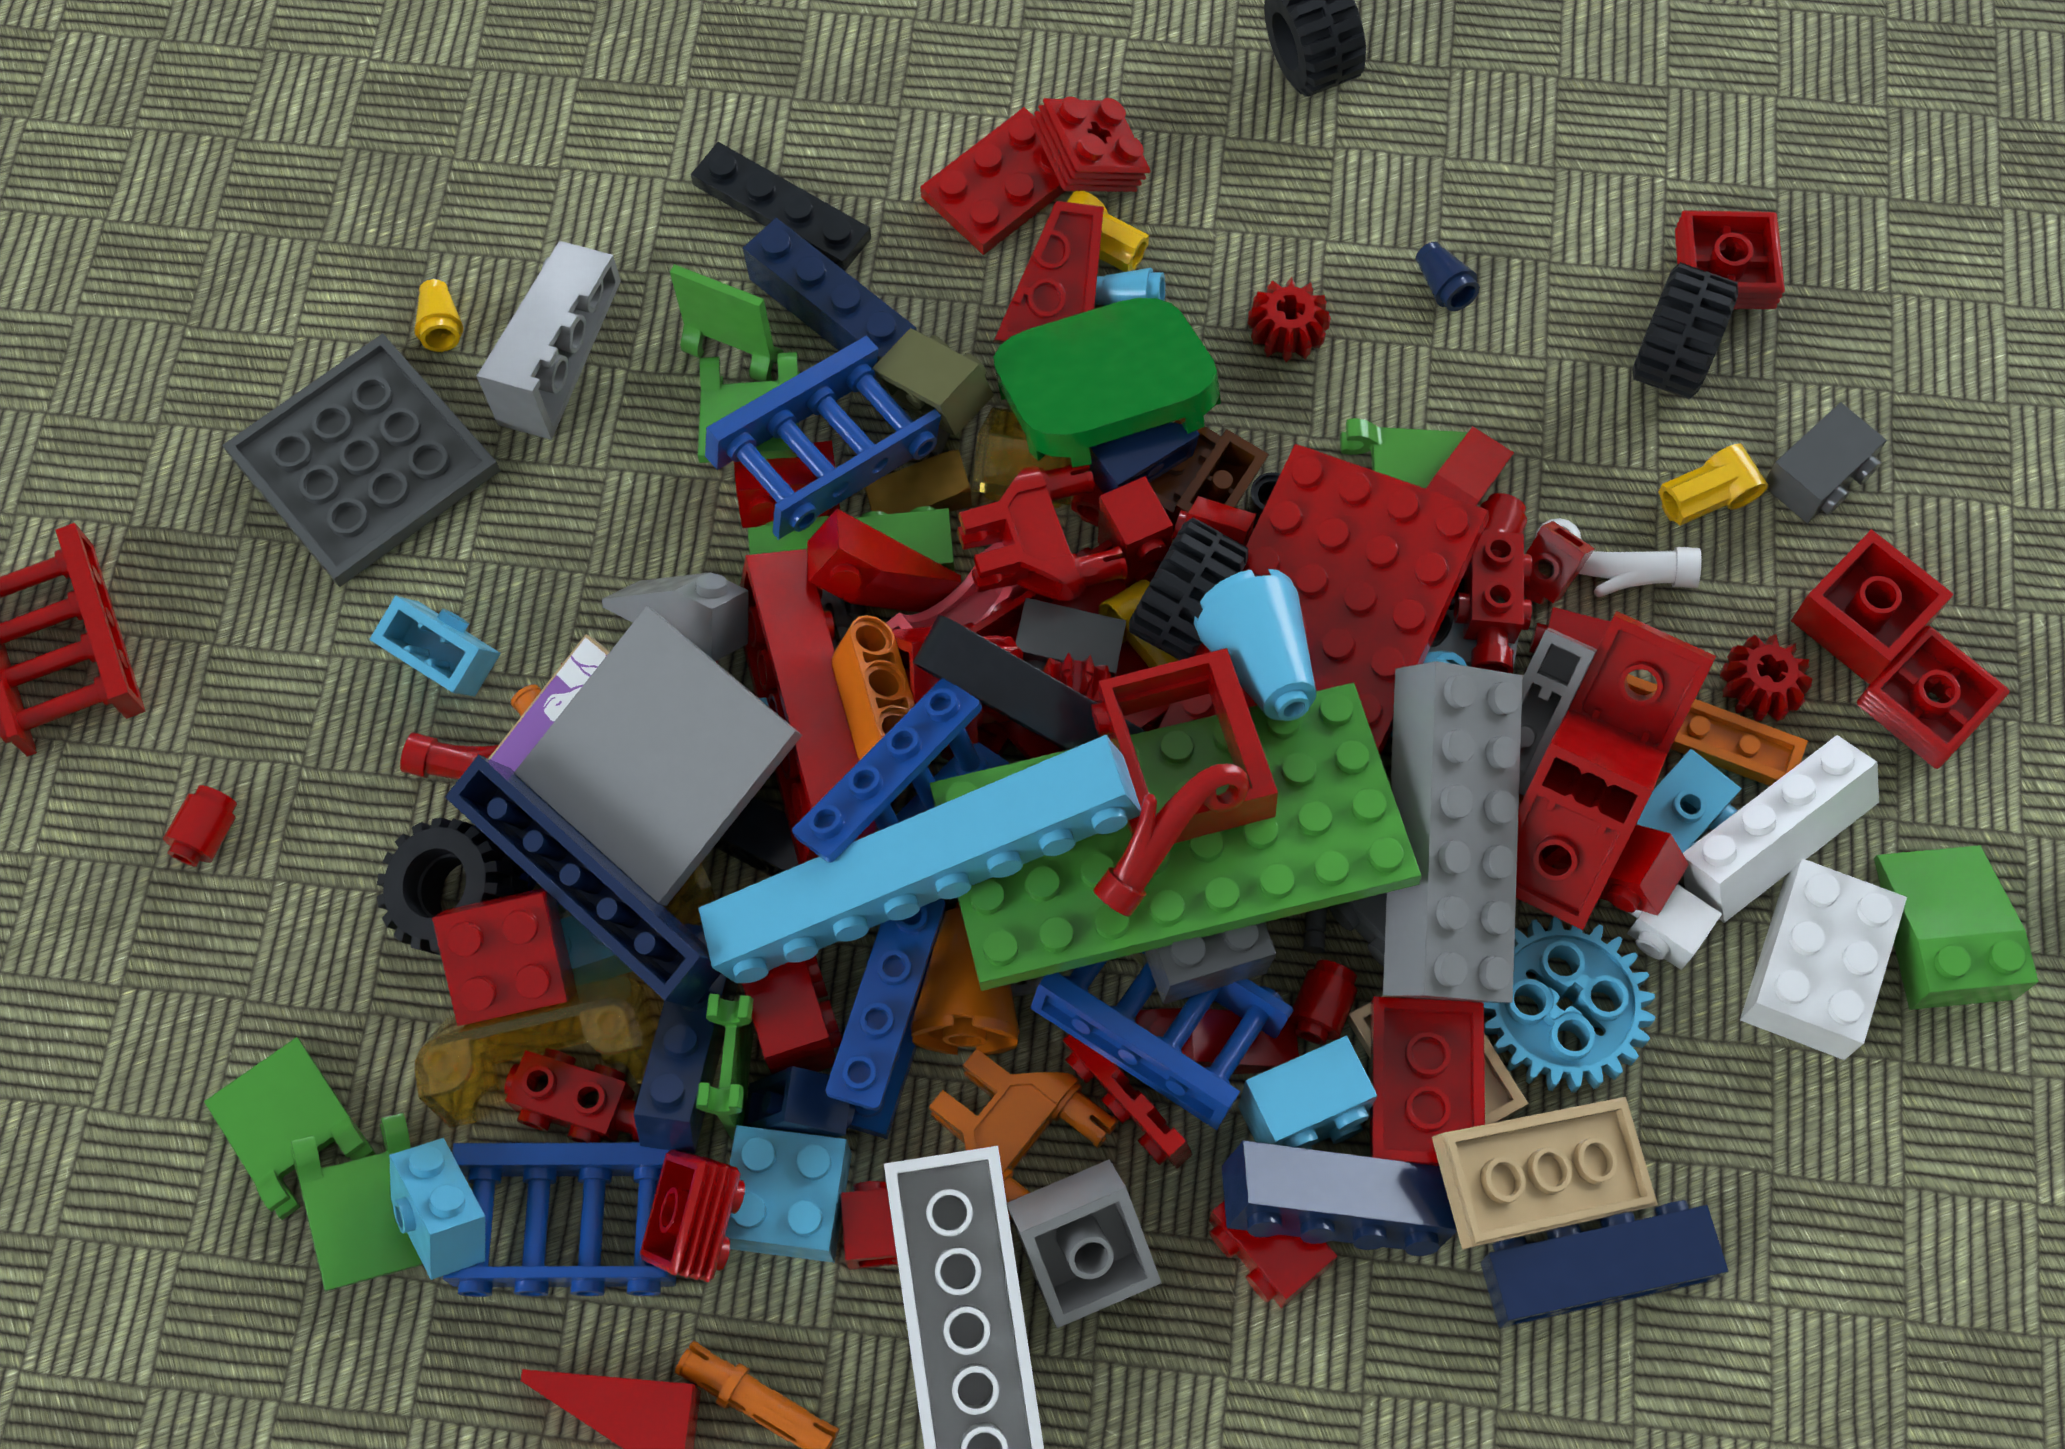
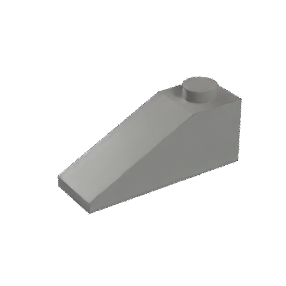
(698, 605)
(1547, 695)

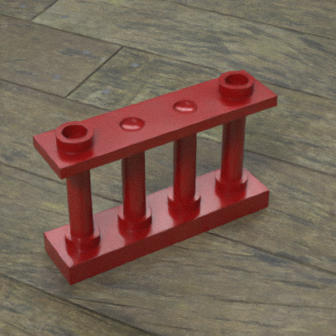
(100, 644)

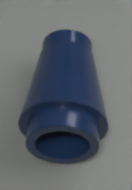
(1448, 278)

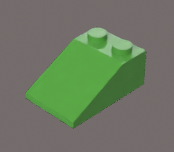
(1956, 929)

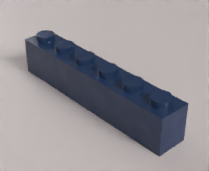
(585, 882)

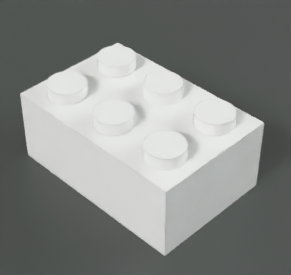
(1824, 959)

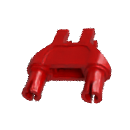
(1033, 539)

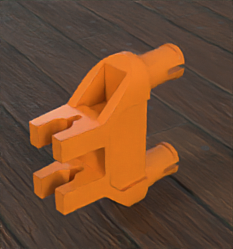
(1019, 1113)

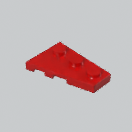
(1060, 271)
(1128, 1103)

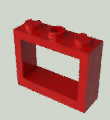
(1179, 681)

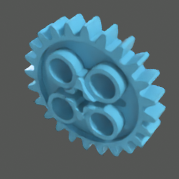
(1594, 969)

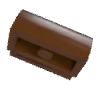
(1216, 471)

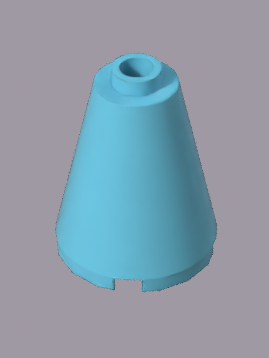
(1265, 638)

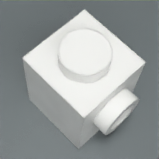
(1677, 928)

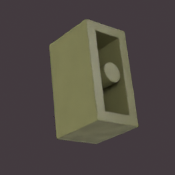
(929, 375)

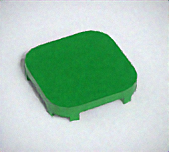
(1106, 377)

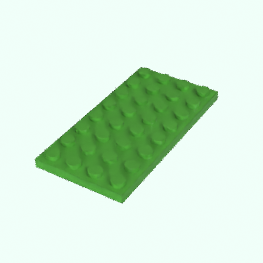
(1326, 846)

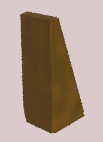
(932, 483)

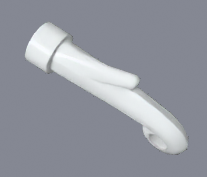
(1635, 569)

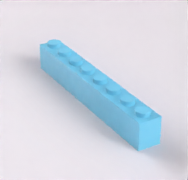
(921, 861)

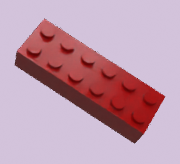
(792, 667)

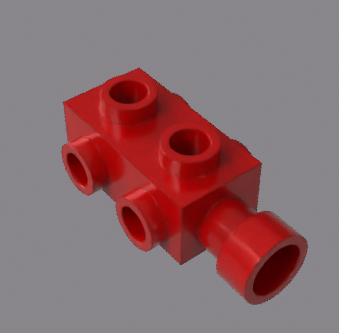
(1495, 571)
(564, 1097)

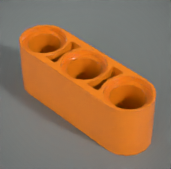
(871, 681)

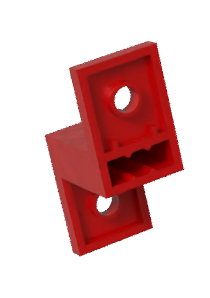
(1603, 766)

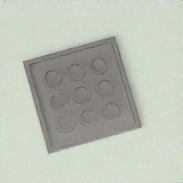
(657, 755)

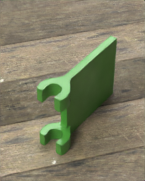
(726, 316)
(722, 399)
(1401, 452)
(731, 1097)
(277, 1104)
(354, 1212)

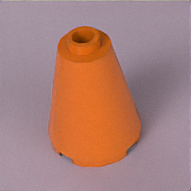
(953, 1007)

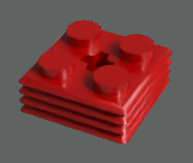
(1090, 145)
(1748, 242)
(1929, 727)
(692, 1216)

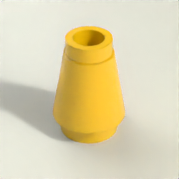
(437, 318)

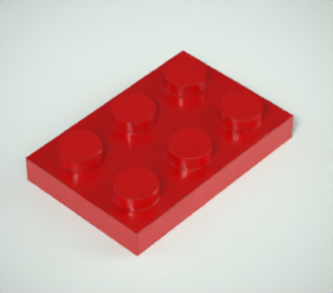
(995, 184)
(1424, 1074)

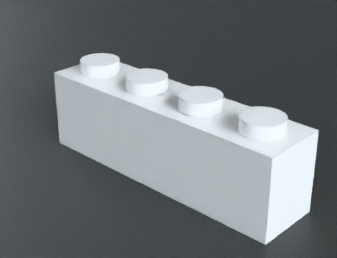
(1782, 827)

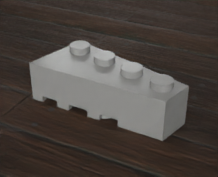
(549, 340)

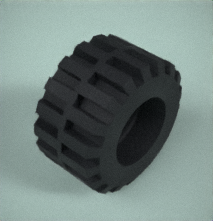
(1316, 42)
(1685, 330)
(1190, 569)
(423, 863)

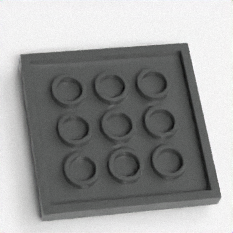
(361, 459)

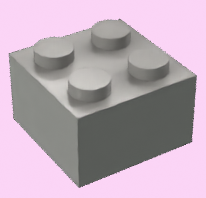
(1084, 1243)

